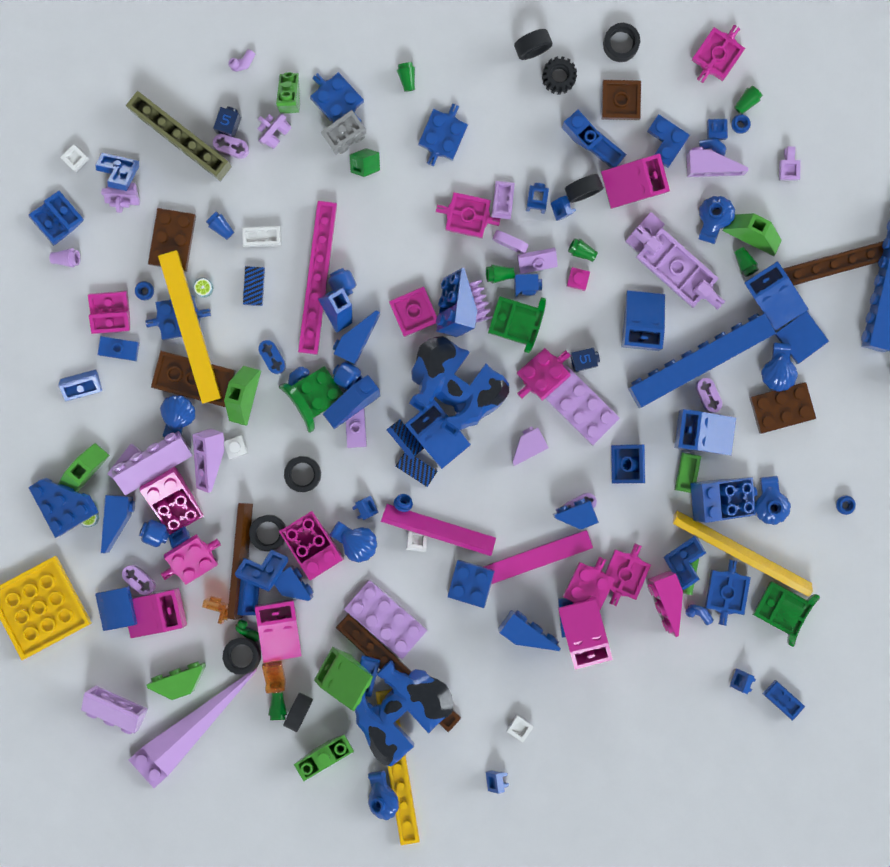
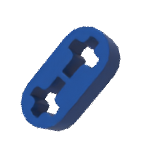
(276, 354)

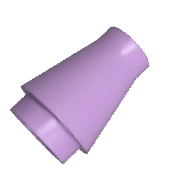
(66, 257)

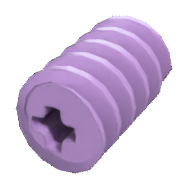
(481, 311)

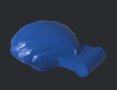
(715, 214)
(779, 371)
(176, 413)
(772, 505)
(357, 543)
(382, 798)

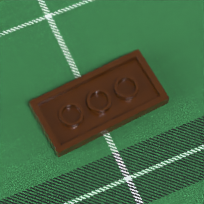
(176, 377)

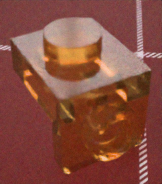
(214, 603)
(274, 677)

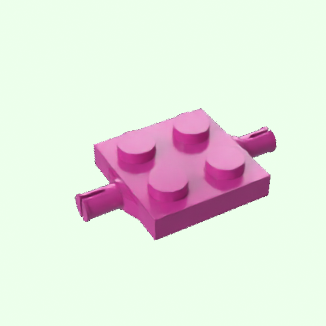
(718, 54)
(468, 215)
(543, 374)
(191, 559)
(628, 573)
(589, 583)

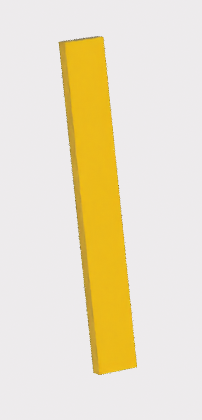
(189, 327)
(742, 553)
(401, 786)

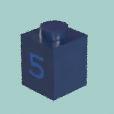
(227, 121)
(584, 359)

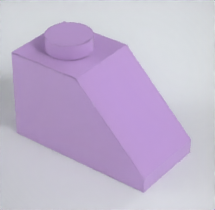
(529, 445)

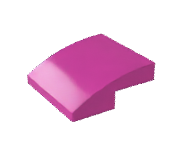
(109, 312)

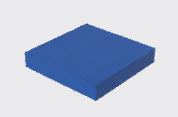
(803, 336)

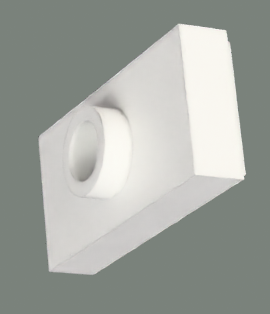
(261, 236)

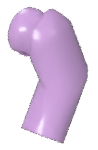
(242, 64)

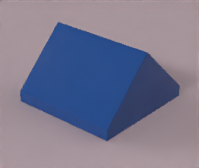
(628, 463)

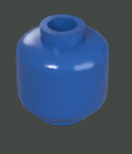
(342, 279)
(346, 375)
(154, 533)

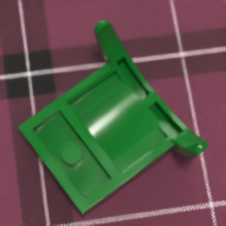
(517, 321)
(313, 395)
(784, 610)

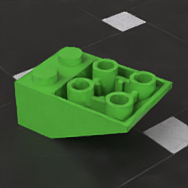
(343, 678)

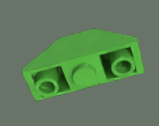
(288, 93)
(755, 231)
(241, 394)
(84, 467)
(179, 682)
(323, 757)

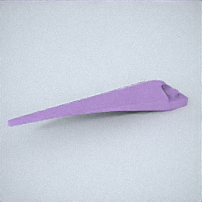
(165, 751)

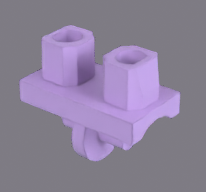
(268, 137)
(121, 198)

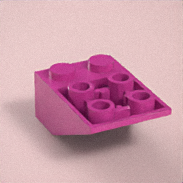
(635, 181)
(171, 500)
(311, 545)
(669, 598)
(158, 613)
(278, 630)
(585, 633)

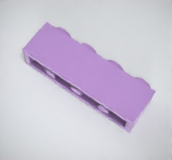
(151, 463)

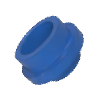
(740, 118)
(140, 286)
(403, 503)
(851, 505)

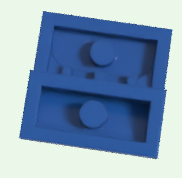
(56, 218)
(116, 608)

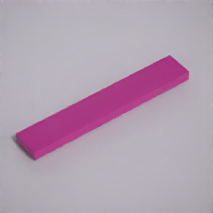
(439, 530)
(540, 556)

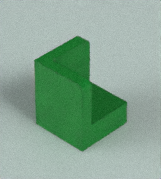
(364, 162)

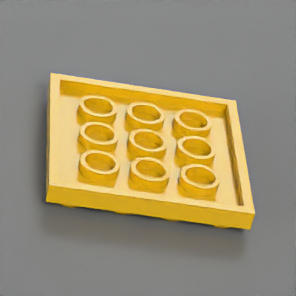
(40, 608)

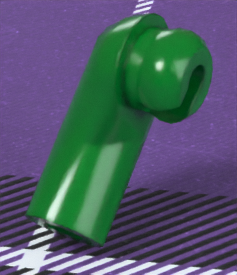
(241, 627)

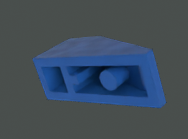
(354, 341)
(352, 401)
(116, 515)

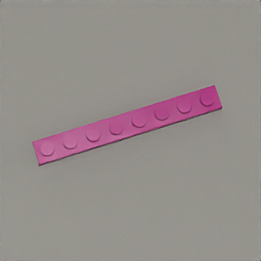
(317, 277)

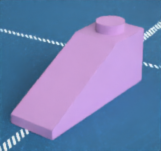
(709, 163)
(207, 457)

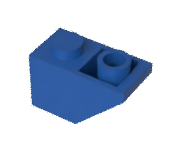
(581, 131)
(337, 308)
(579, 516)
(291, 584)

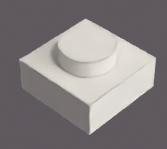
(74, 158)
(235, 447)
(416, 542)
(520, 728)

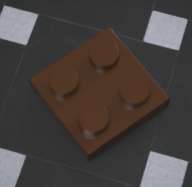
(621, 100)

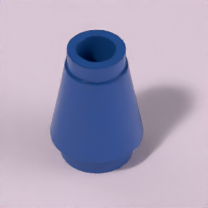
(220, 225)

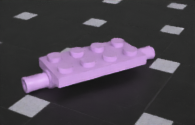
(677, 267)

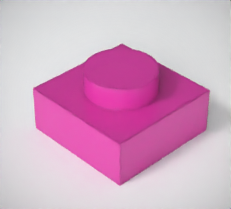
(578, 279)

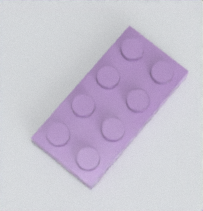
(582, 408)
(385, 619)

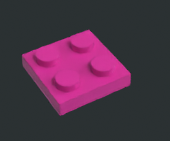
(413, 311)

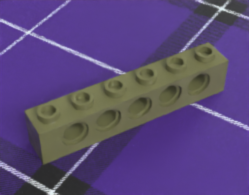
(178, 136)

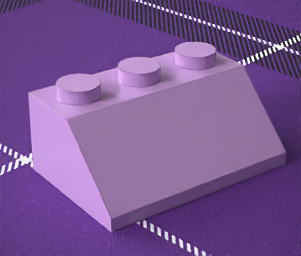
(113, 709)

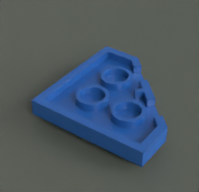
(62, 505)

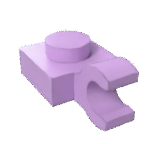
(789, 168)

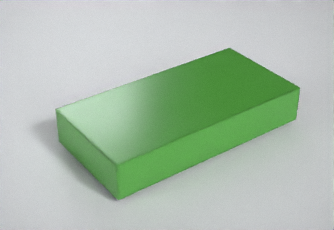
(687, 471)

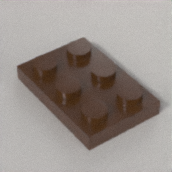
(172, 232)
(782, 408)

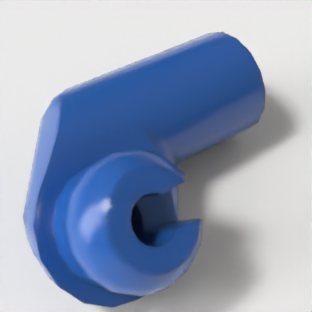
(716, 145)
(298, 374)
(693, 610)

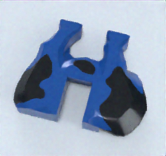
(435, 373)
(420, 694)

